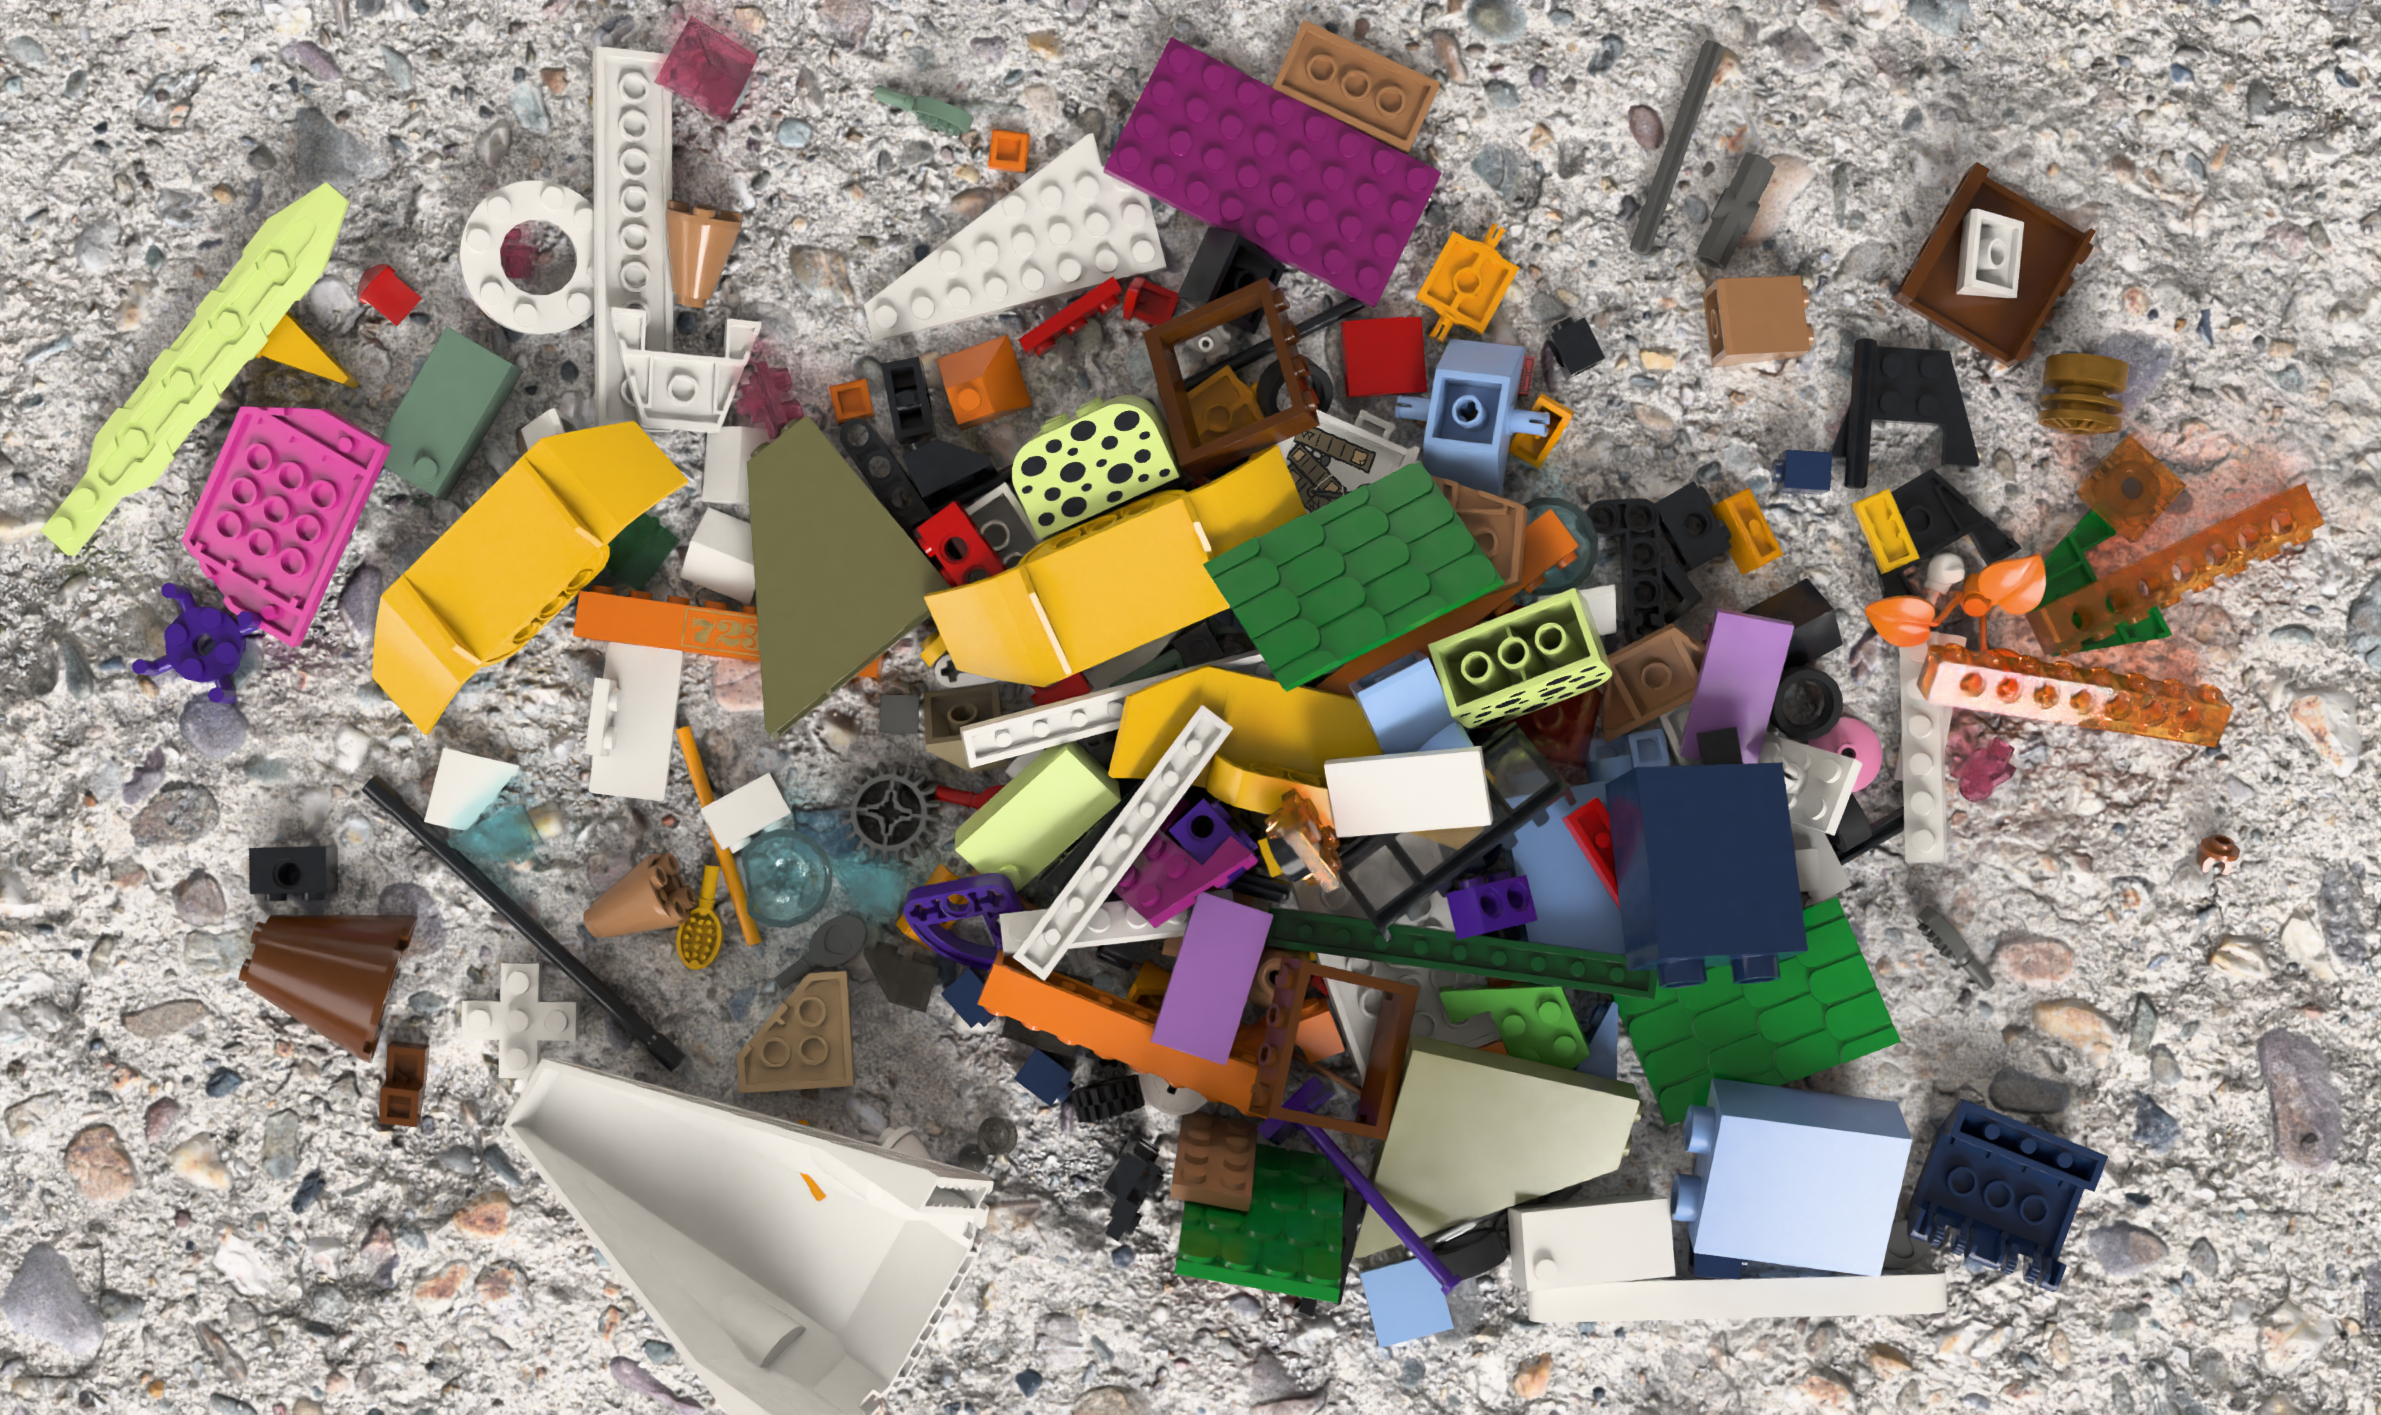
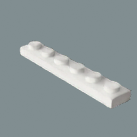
(1922, 762)
(1110, 924)

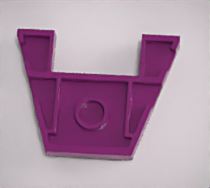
(1168, 879)

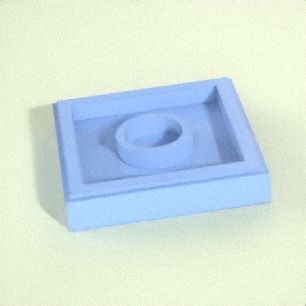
(1404, 1302)

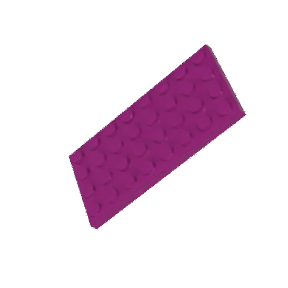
(1272, 172)

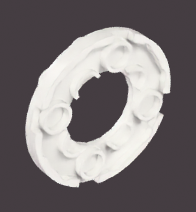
(482, 263)

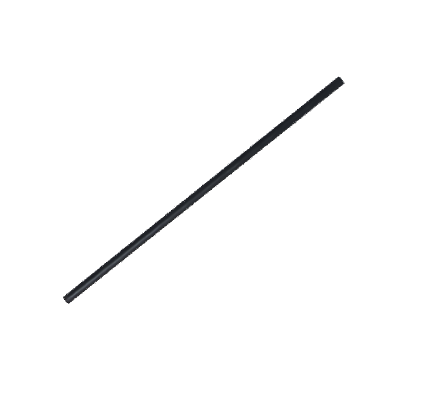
(1235, 362)

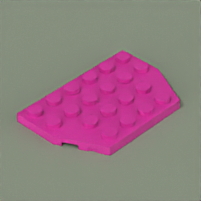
(283, 511)

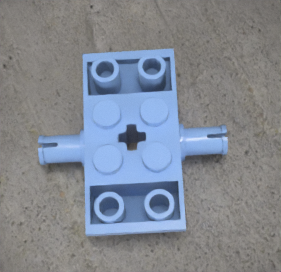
(1465, 379)

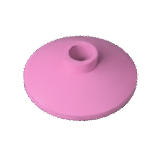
(1863, 743)

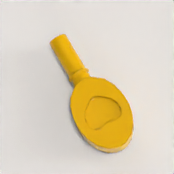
(703, 935)

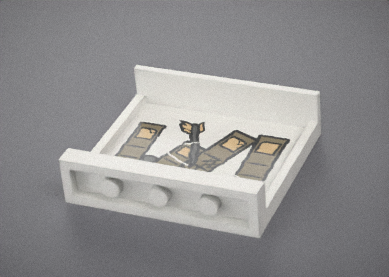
(1338, 459)

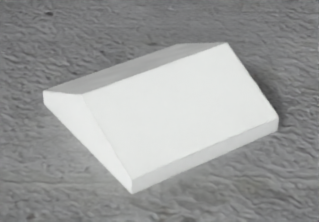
(727, 463)
(722, 556)

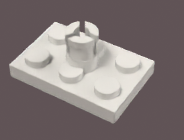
(1815, 781)

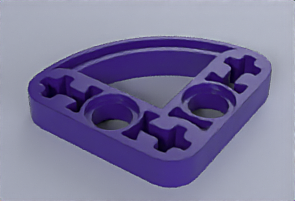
(925, 921)

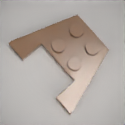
(1495, 525)

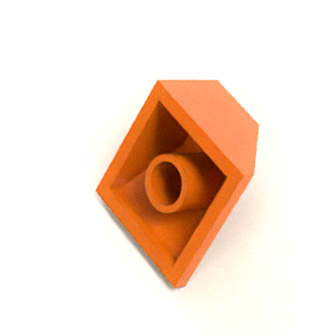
(984, 383)

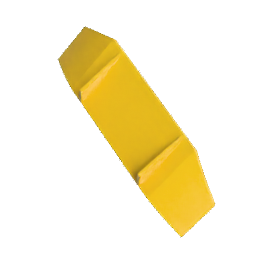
(513, 562)
(1112, 579)
(1274, 742)

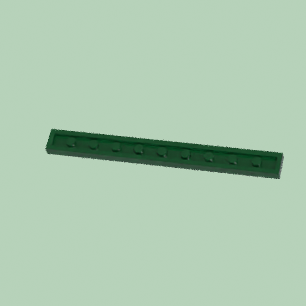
(1471, 955)

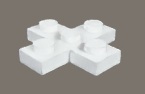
(520, 1019)

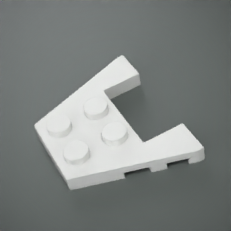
(681, 388)

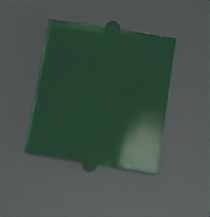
(640, 550)

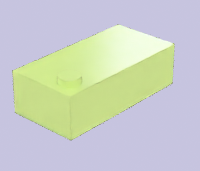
(1038, 814)

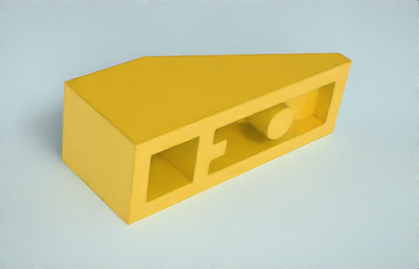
(297, 348)

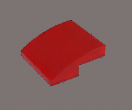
(1383, 357)

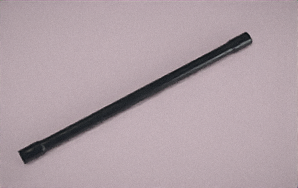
(654, 1042)

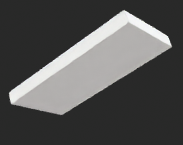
(1408, 792)

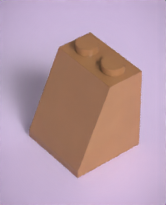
(1757, 319)

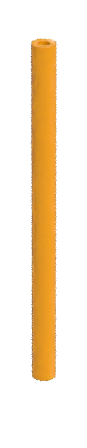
(725, 857)

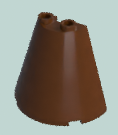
(330, 972)

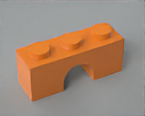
(1315, 1034)

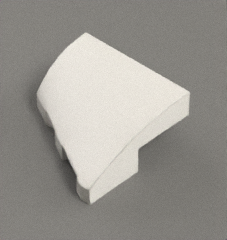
(466, 787)

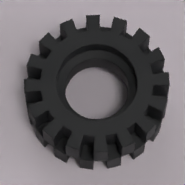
(1108, 1098)

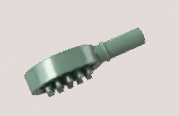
(928, 110)

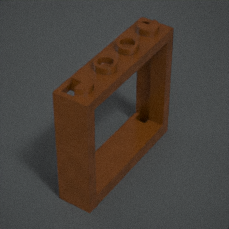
(1299, 418)
(1384, 1059)

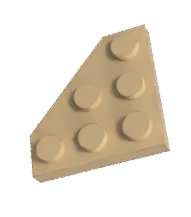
(804, 1040)

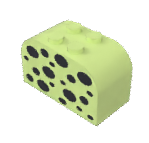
(1093, 461)
(1521, 661)

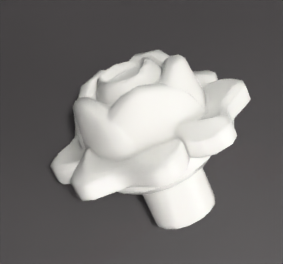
(1210, 344)

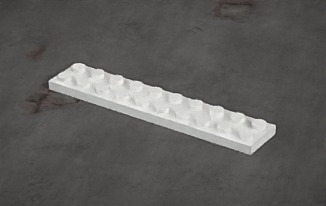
(629, 216)

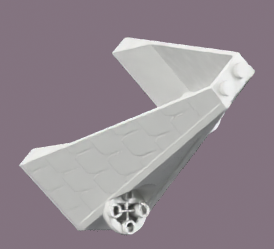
(732, 1253)

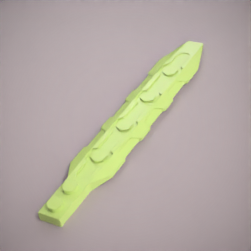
(202, 362)

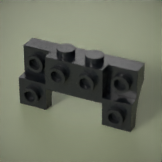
(1130, 1178)

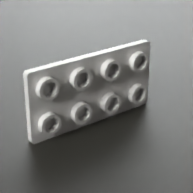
(634, 721)

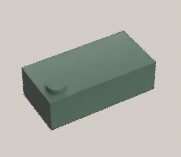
(447, 413)

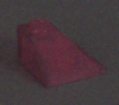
(706, 69)

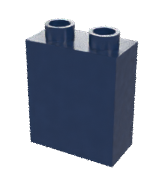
(1706, 871)

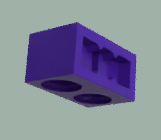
(1203, 848)
(1491, 906)

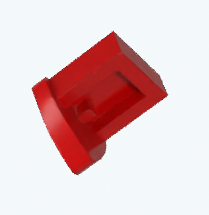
(387, 293)
(1149, 302)

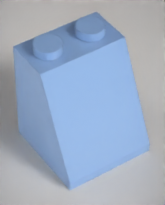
(1403, 703)

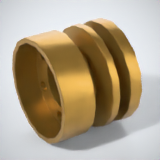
(2083, 388)

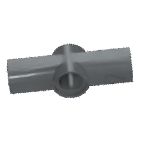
(1735, 211)

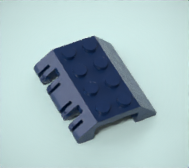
(2002, 1192)

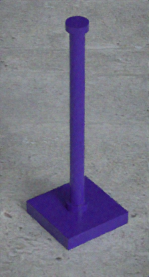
(1311, 1099)

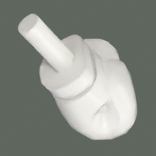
(1942, 573)

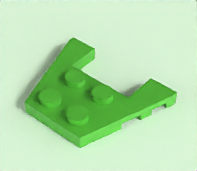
(1530, 1017)

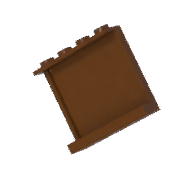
(1994, 324)

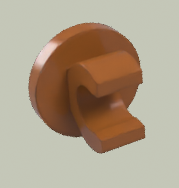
(2218, 849)

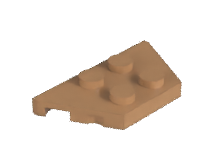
(1650, 679)

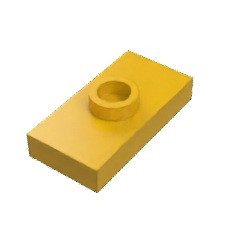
(1885, 531)

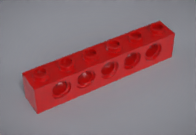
(956, 522)

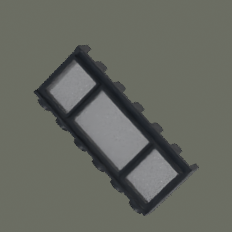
(1402, 869)

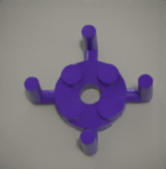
(183, 638)

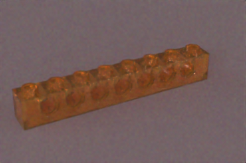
(2291, 509)
(2126, 713)

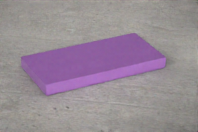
(1738, 680)
(1211, 978)

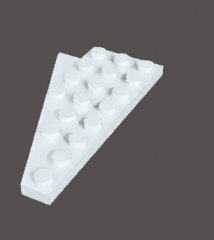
(1038, 243)

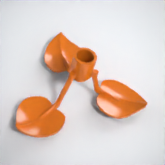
(2012, 583)

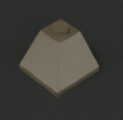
(956, 708)

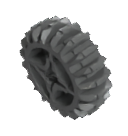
(888, 830)

